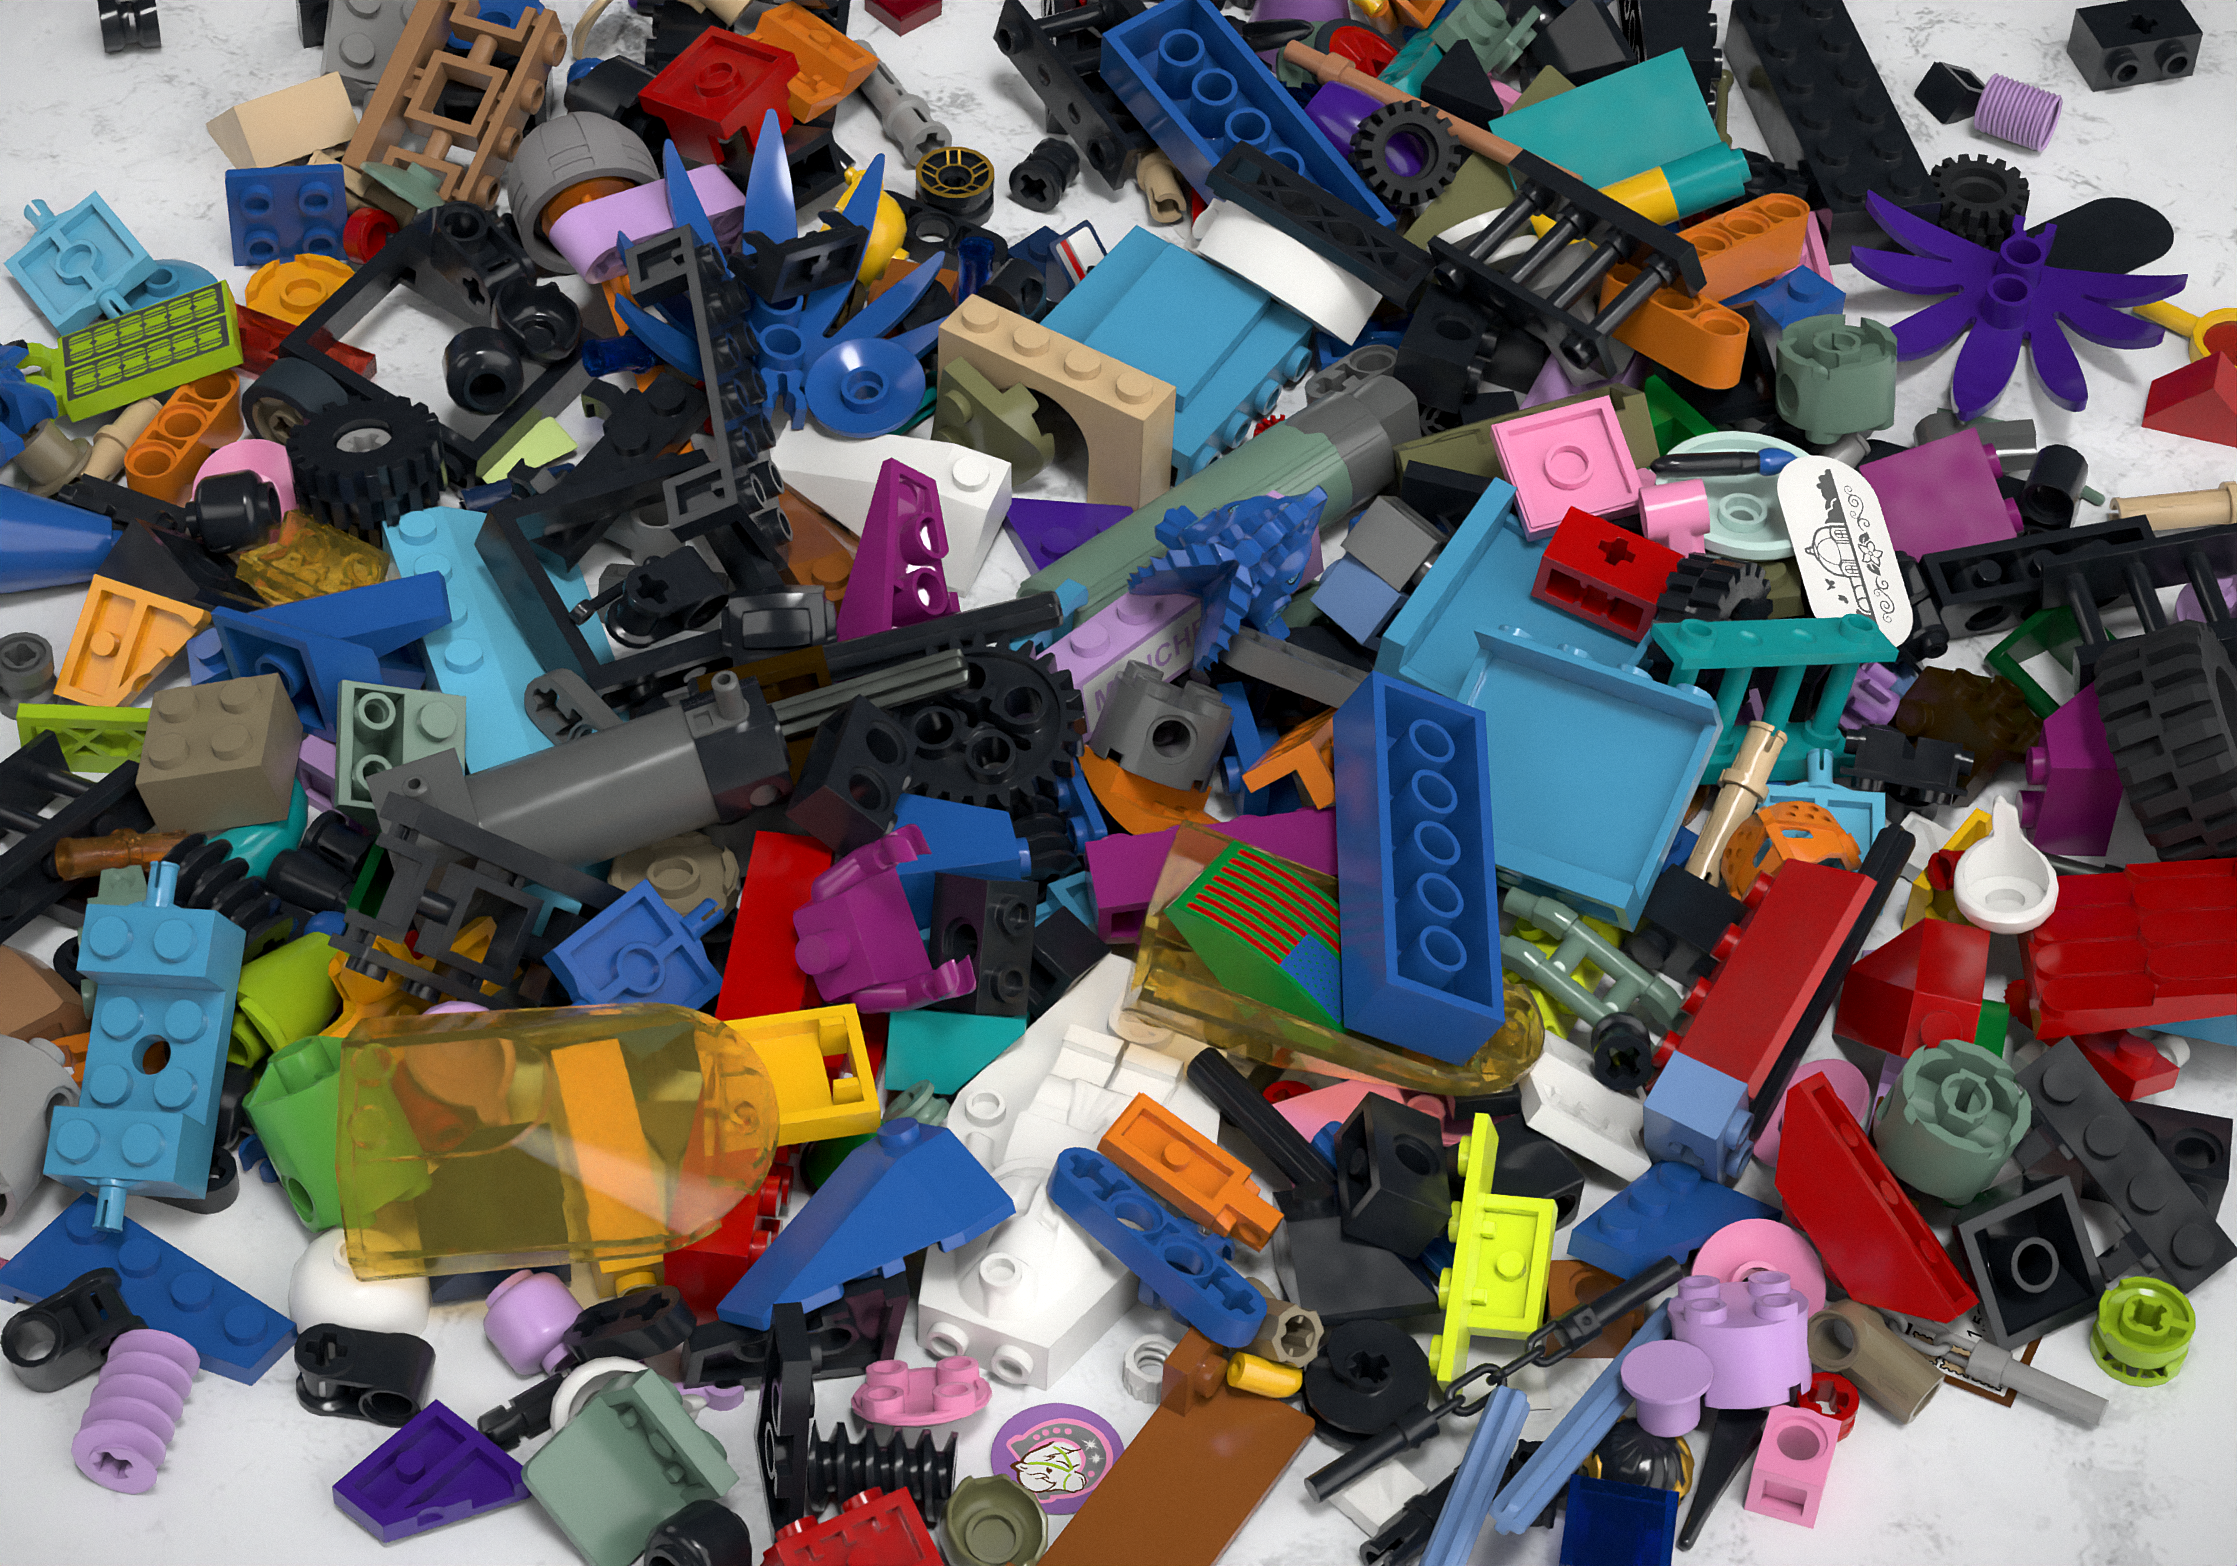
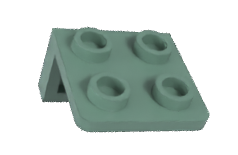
(626, 1467)

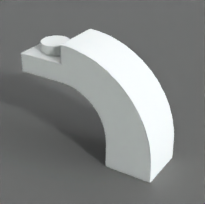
(1284, 269)

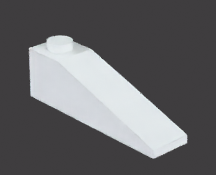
(842, 471)

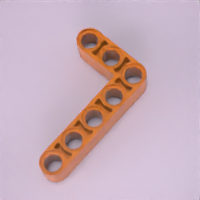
(1735, 254)

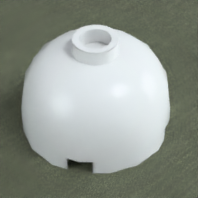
(328, 1292)

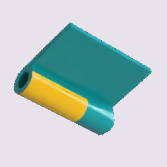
(1635, 139)

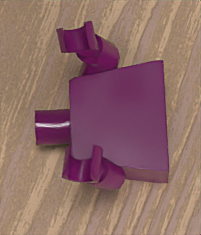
(864, 938)

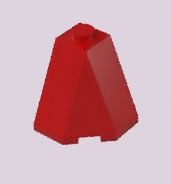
(1916, 989)

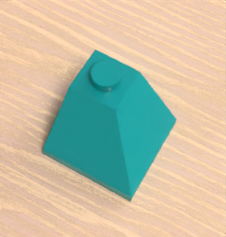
(945, 1046)

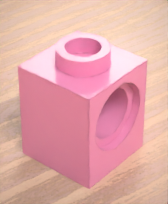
(1792, 1465)

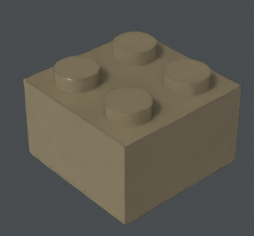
(220, 755)

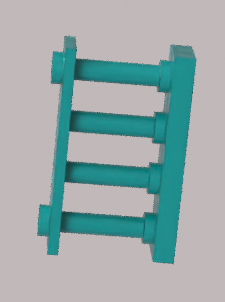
(1781, 643)

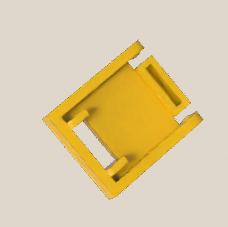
(793, 1054)

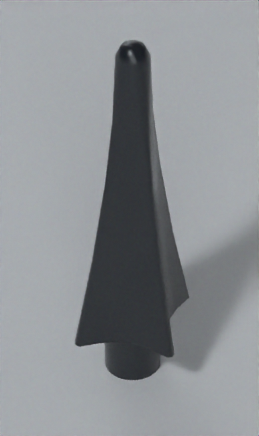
(1732, 1443)

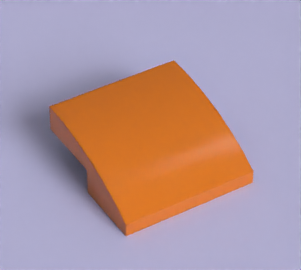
(827, 59)
(1139, 802)

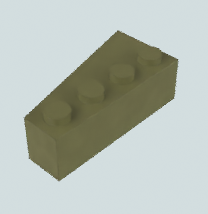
(1472, 451)

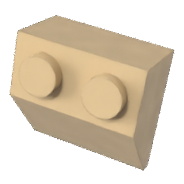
(287, 125)

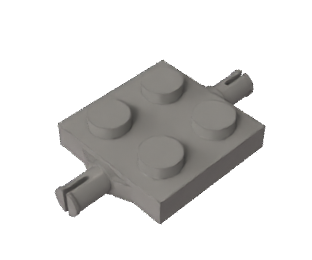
(362, 39)

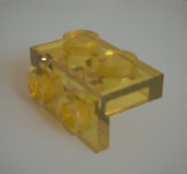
(311, 561)

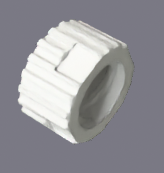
(1145, 1350)

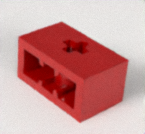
(1604, 574)

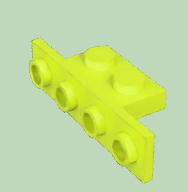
(1498, 1260)

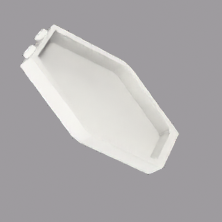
(1038, 1283)

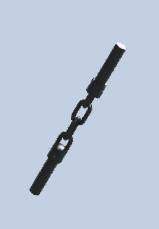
(1419, 1424)

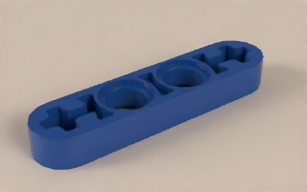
(1212, 1300)

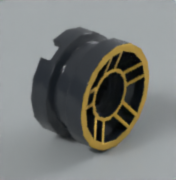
(957, 183)

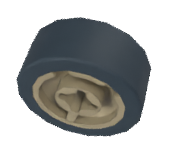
(285, 395)

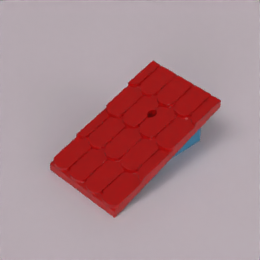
(2138, 952)

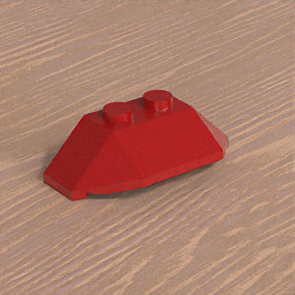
(1859, 1212)

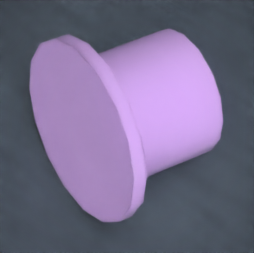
(1667, 1385)

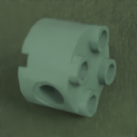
(1836, 377)
(1951, 1120)

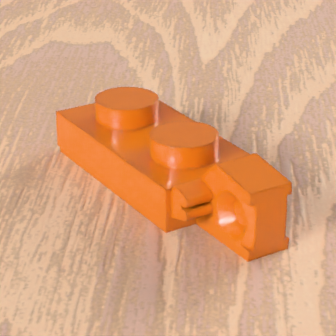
(1190, 1172)

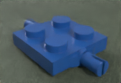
(639, 954)

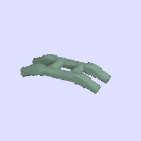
(1577, 943)

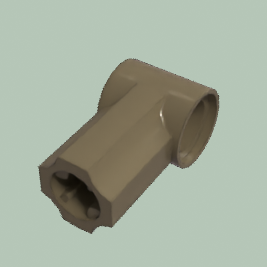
(1286, 1334)
(1877, 1361)

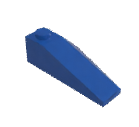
(372, 615)
(879, 1205)

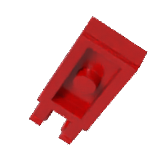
(2122, 1060)

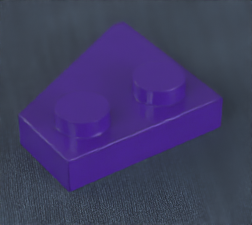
(429, 1477)

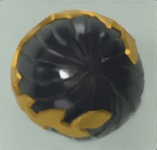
(1641, 1458)

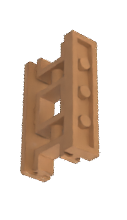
(418, 75)

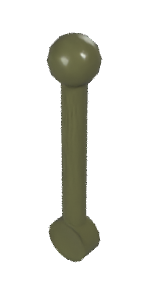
(1722, 105)

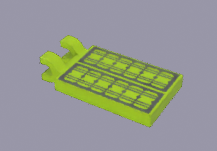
(139, 353)

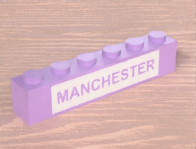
(1139, 629)

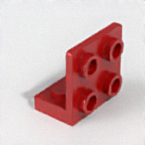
(868, 1533)

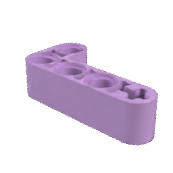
(590, 230)

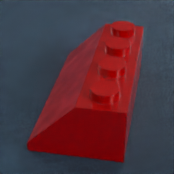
(1766, 970)

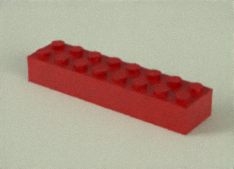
(757, 982)

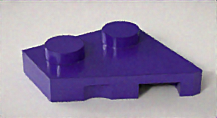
(1050, 529)

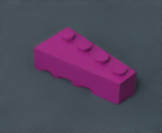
(1125, 868)

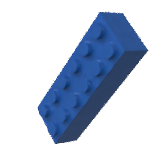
(1206, 90)
(1416, 870)

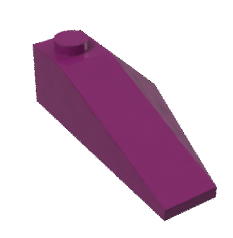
(898, 558)

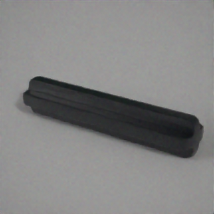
(1259, 1119)

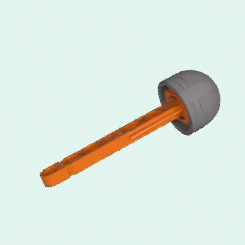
(569, 165)

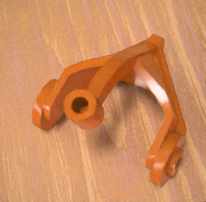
(1768, 822)

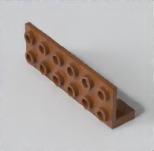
(1188, 1472)

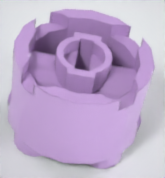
(1750, 1334)

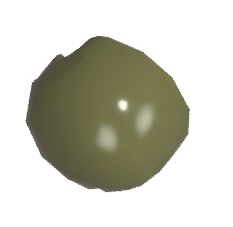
(993, 1523)

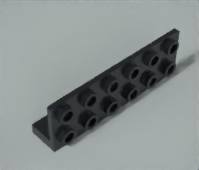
(744, 479)

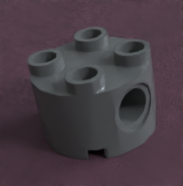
(1173, 756)

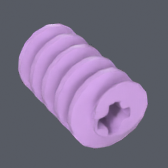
(135, 1409)

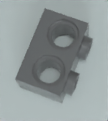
(1395, 543)

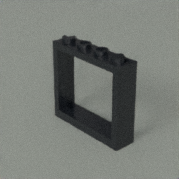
(407, 262)
(545, 617)

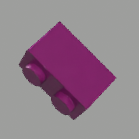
(2071, 782)

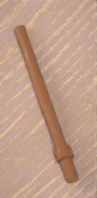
(1343, 70)

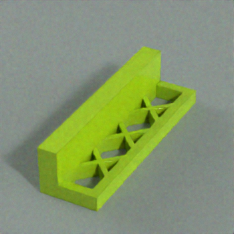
(90, 736)

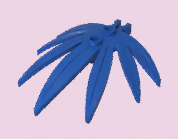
(785, 335)

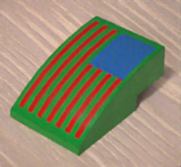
(1265, 933)

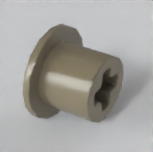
(51, 458)

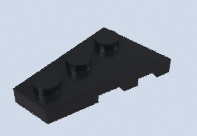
(851, 1330)
(785, 1412)

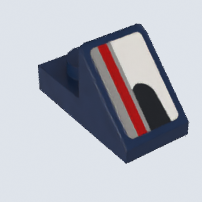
(1061, 258)

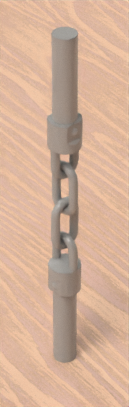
(1994, 1365)

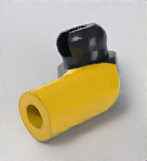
(1265, 1376)

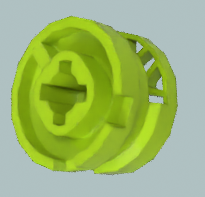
(2143, 1327)

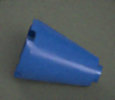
(49, 542)

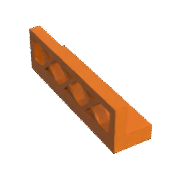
(1303, 749)

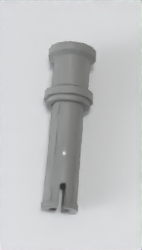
(903, 114)

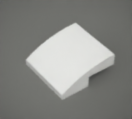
(1581, 1113)

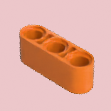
(181, 437)

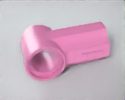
(1675, 515)

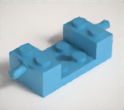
(158, 979)

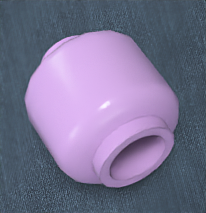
(530, 1320)

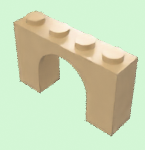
(1116, 406)

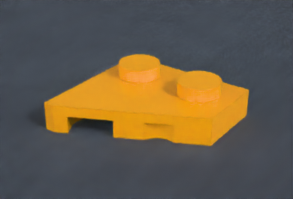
(124, 643)

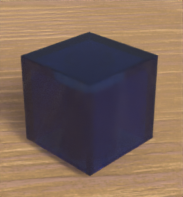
(1617, 1524)

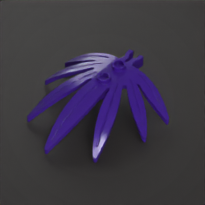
(2006, 300)

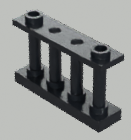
(1059, 82)
(1579, 214)
(2138, 570)
(29, 783)

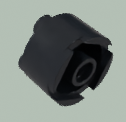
(612, 92)

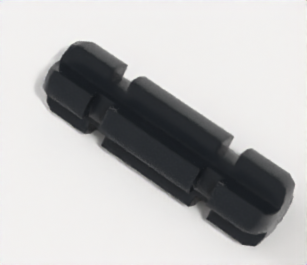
(527, 1413)

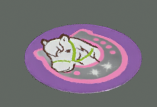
(1056, 1453)

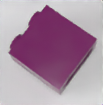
(1943, 495)

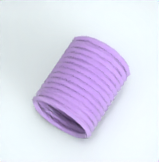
(2018, 112)

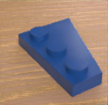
(1659, 1216)

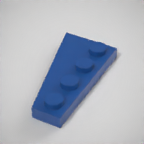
(160, 1283)

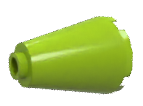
(282, 1000)

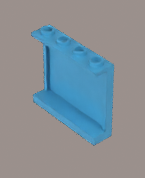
(1239, 388)
(1487, 580)
(1585, 770)

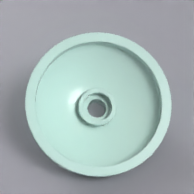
(1742, 508)

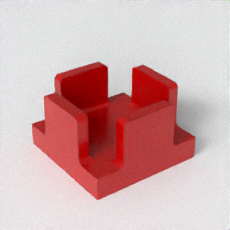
(718, 88)

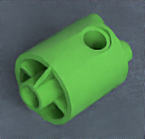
(297, 1125)

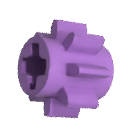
(1870, 698)

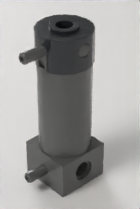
(609, 789)

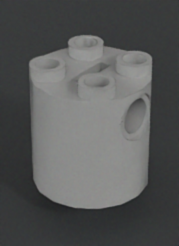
(29, 1089)

